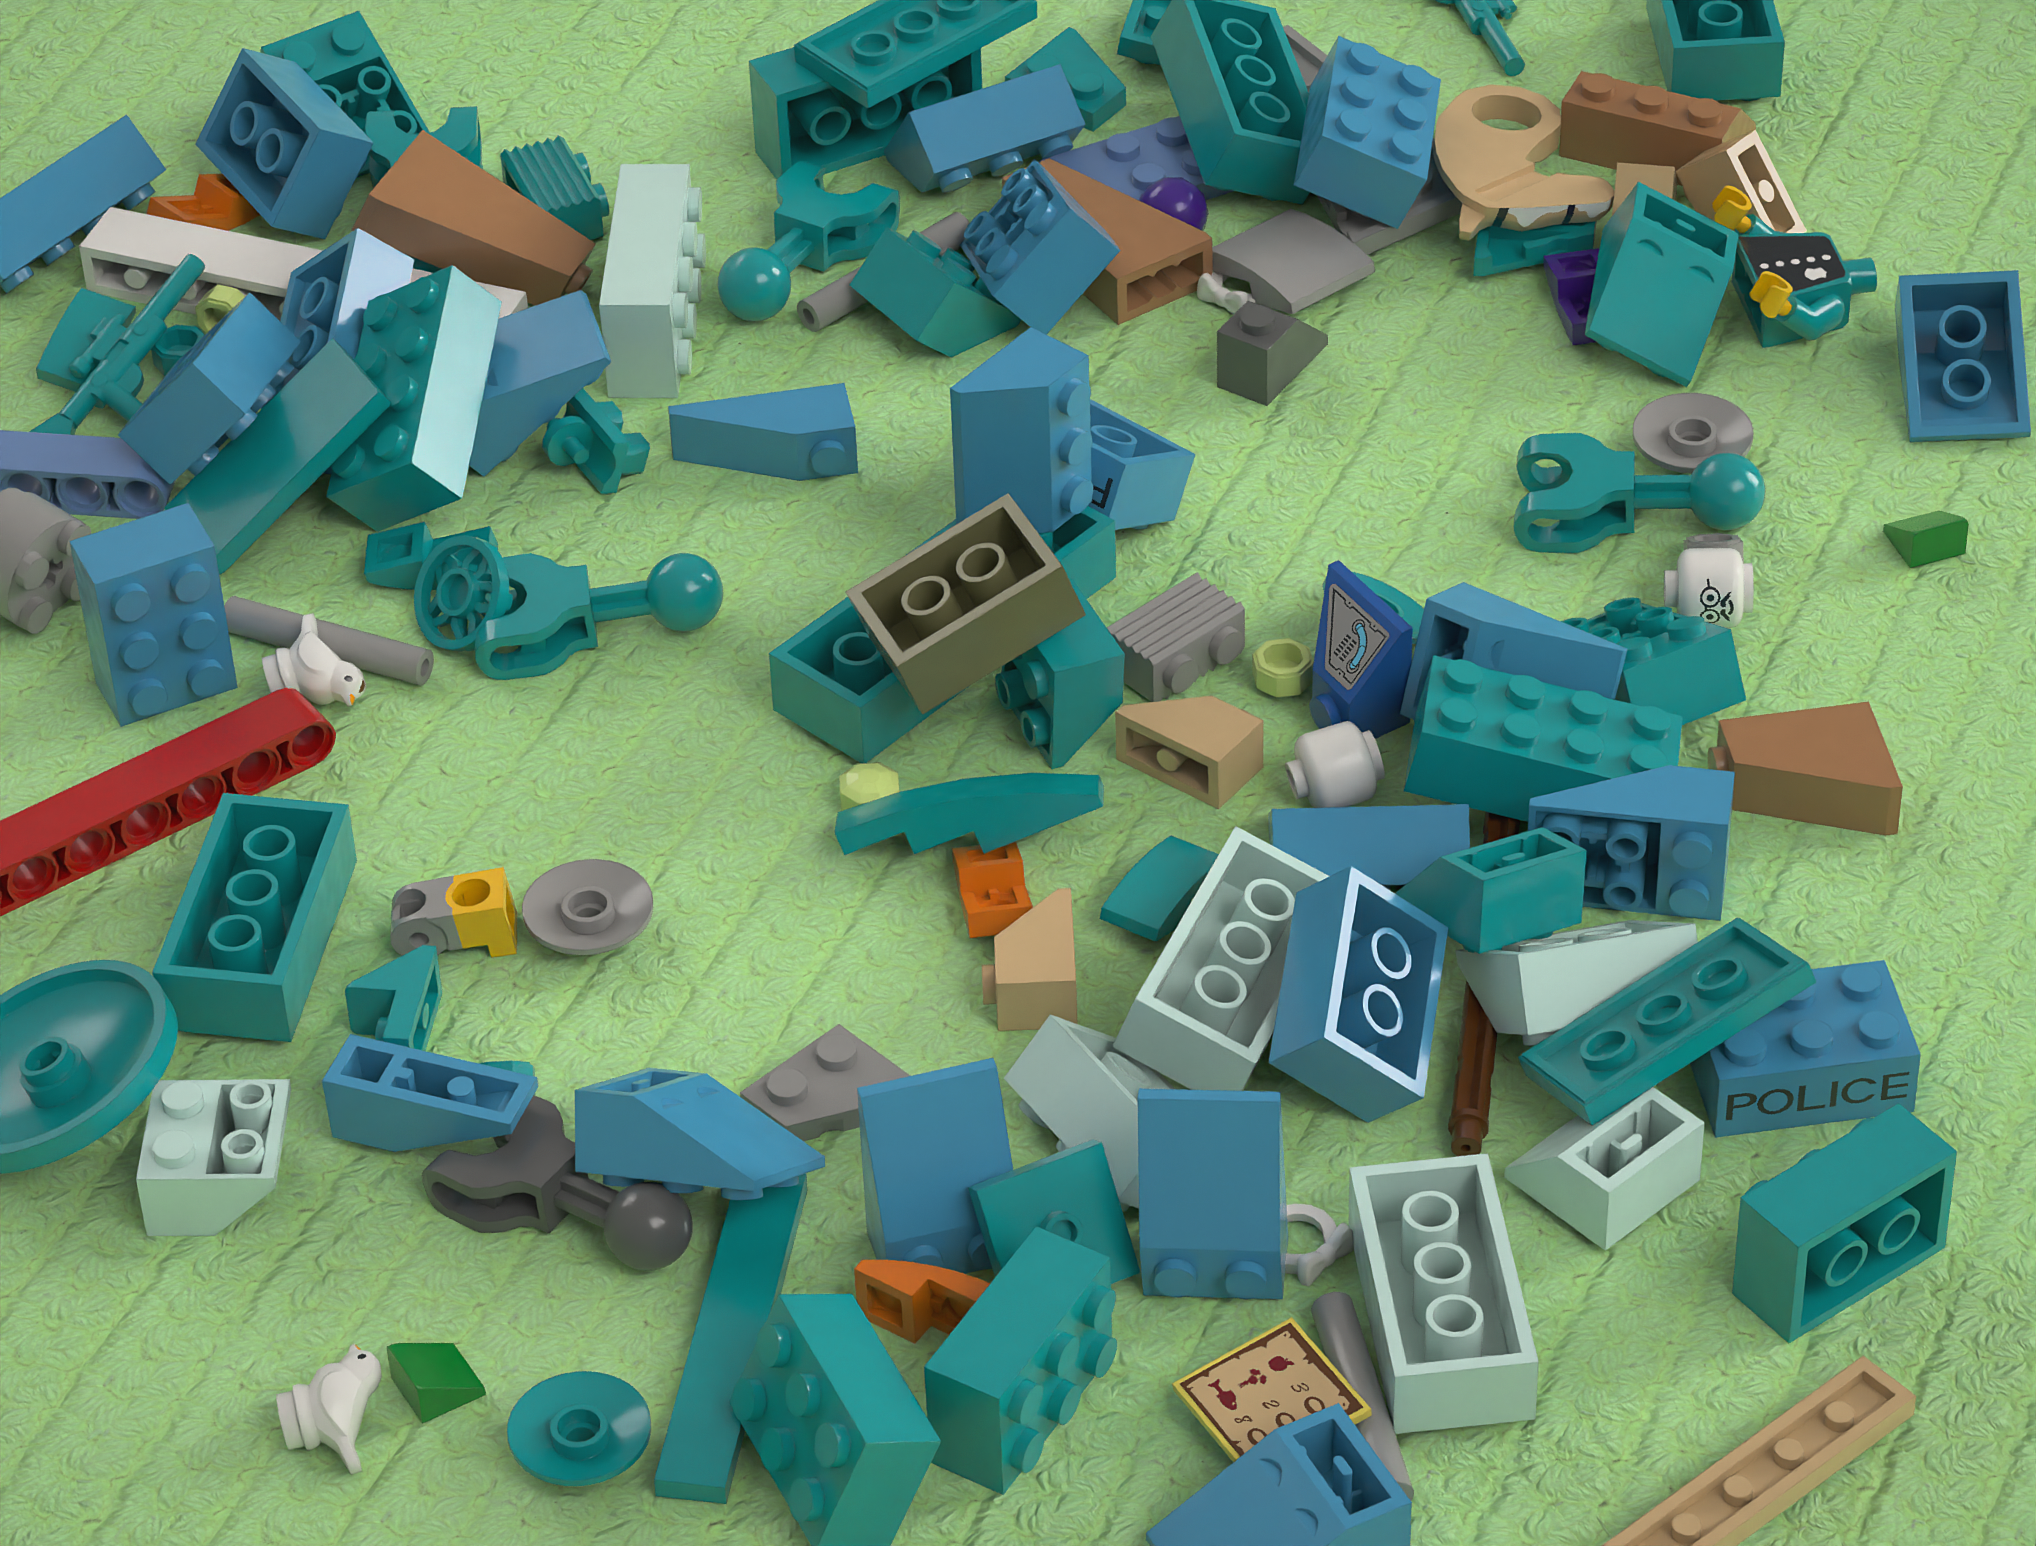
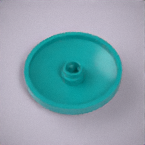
(78, 1057)

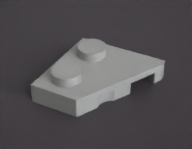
(820, 1083)

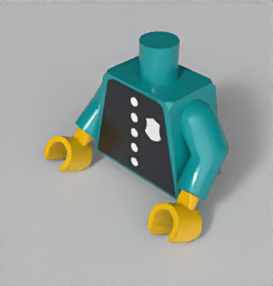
(1789, 281)

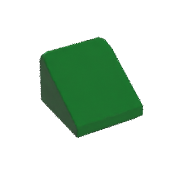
(1928, 537)
(433, 1377)

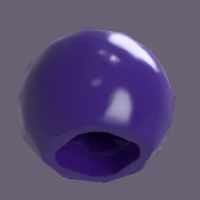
(1178, 199)

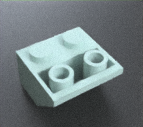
(209, 1152)
(1616, 1171)

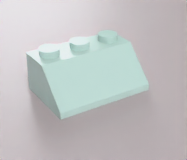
(1554, 980)
(1086, 1092)

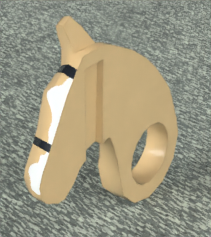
(1495, 167)

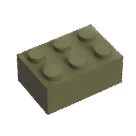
(966, 603)

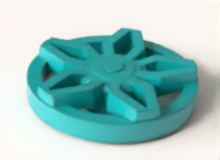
(460, 591)

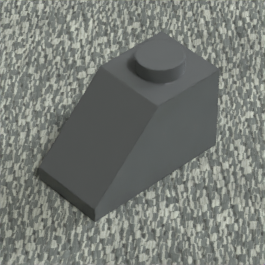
(1264, 352)

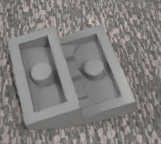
(1292, 261)

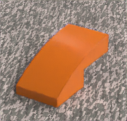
(213, 205)
(990, 888)
(914, 1296)

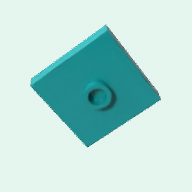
(1062, 1194)

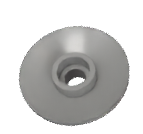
(1689, 428)
(587, 907)

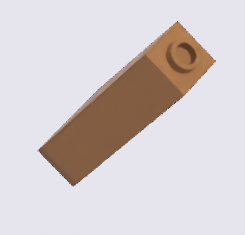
(462, 216)
(1158, 252)

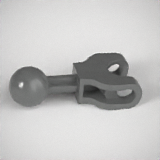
(536, 1186)

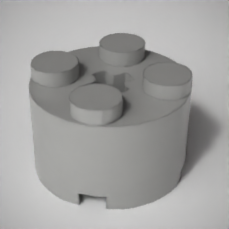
(35, 558)

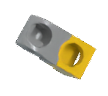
(456, 914)

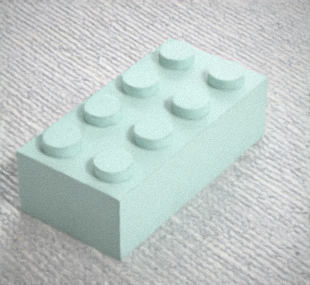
(652, 280)
(1221, 973)
(1442, 1294)

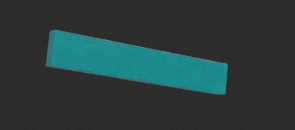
(738, 1298)

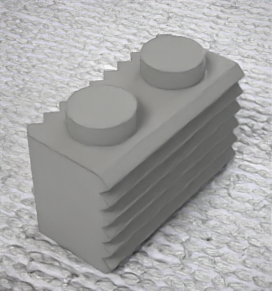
(1179, 637)

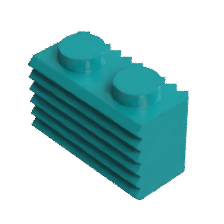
(558, 184)

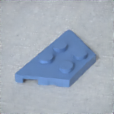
(1139, 159)

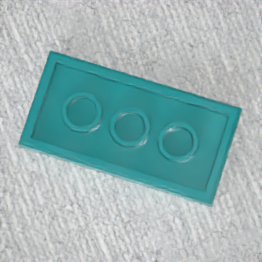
(905, 41)
(282, 451)
(1666, 1020)

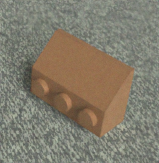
(1642, 124)

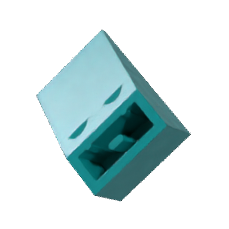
(351, 71)
(1659, 282)
(1670, 658)

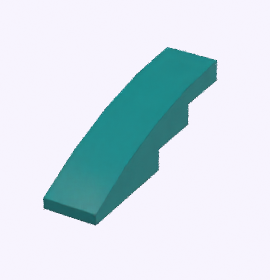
(993, 807)

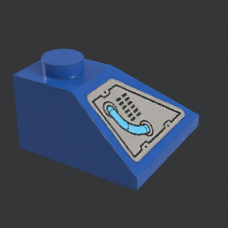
(1359, 657)

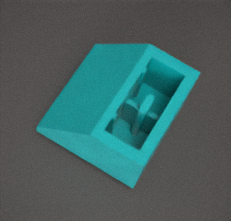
(931, 293)
(1065, 686)
(1503, 890)

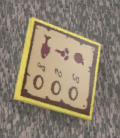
(1266, 1387)

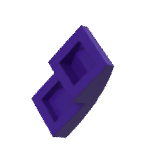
(1571, 286)

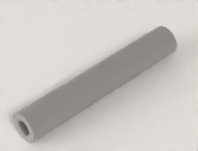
(840, 298)
(351, 645)
(1348, 1352)

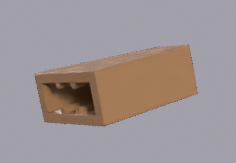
(1812, 767)

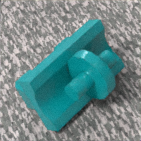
(594, 442)

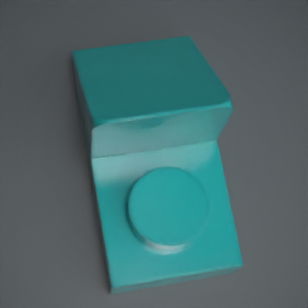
(398, 999)

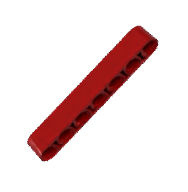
(158, 794)

